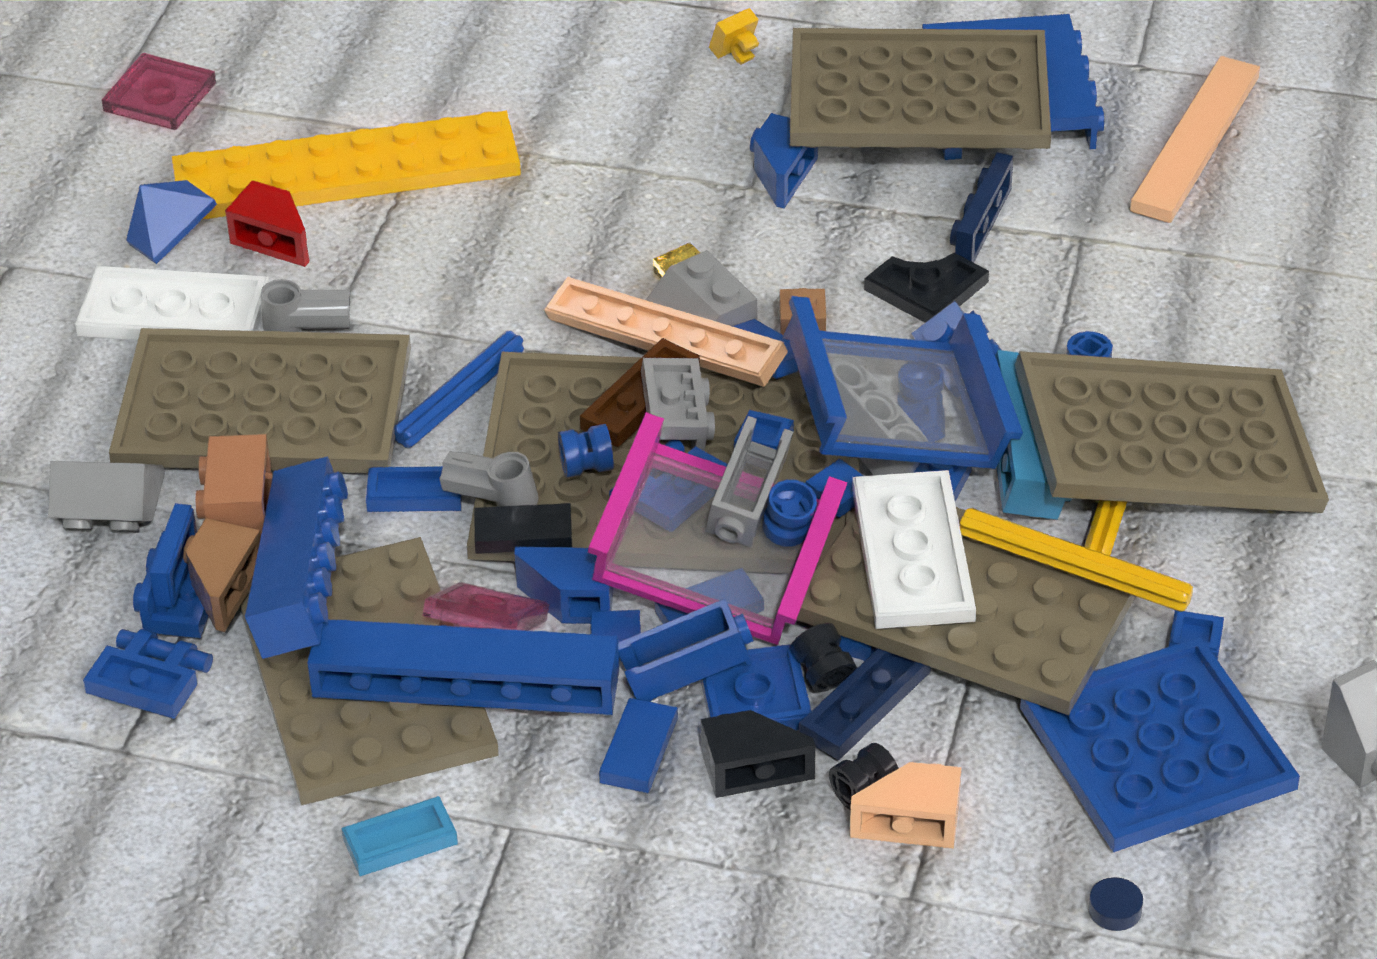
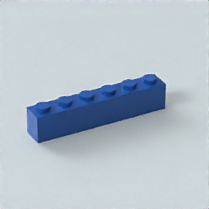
(296, 557)
(465, 666)

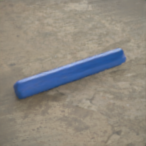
(455, 390)

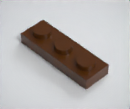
(623, 403)

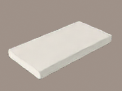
(134, 298)
(913, 550)

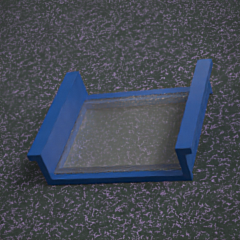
(904, 394)

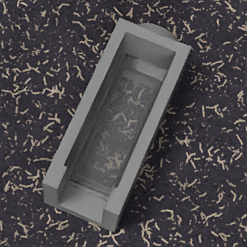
(746, 487)

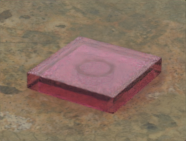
(159, 91)
(485, 608)

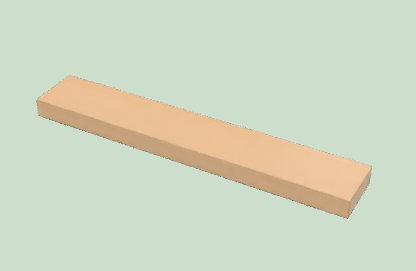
(1194, 139)
(645, 323)

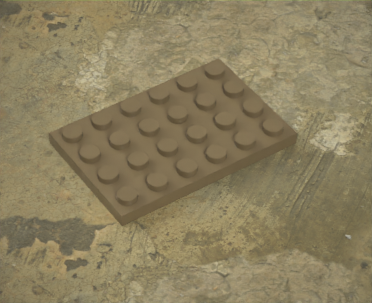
(919, 88)
(300, 388)
(1169, 433)
(1032, 630)
(361, 743)

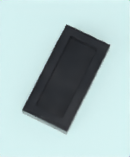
(509, 527)

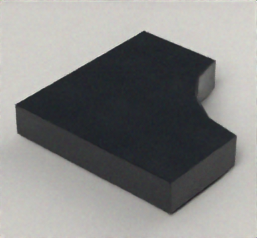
(926, 287)

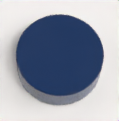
(1115, 904)

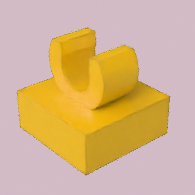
(736, 36)

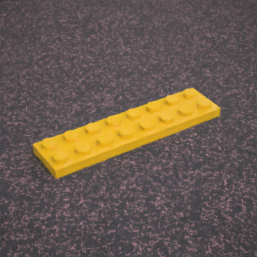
(359, 161)

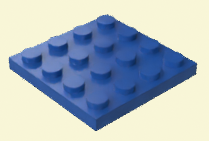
(1162, 745)

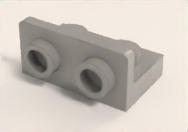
(680, 396)

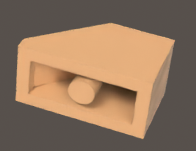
(909, 806)

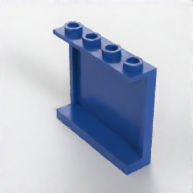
(1070, 92)

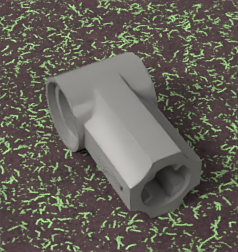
(292, 309)
(497, 479)

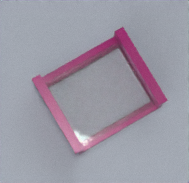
(659, 549)

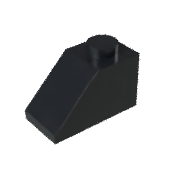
(754, 753)

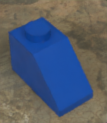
(776, 162)

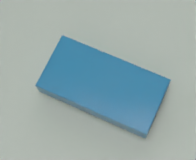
(399, 836)

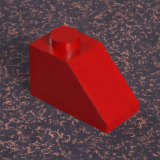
(268, 223)

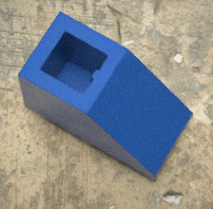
(563, 580)

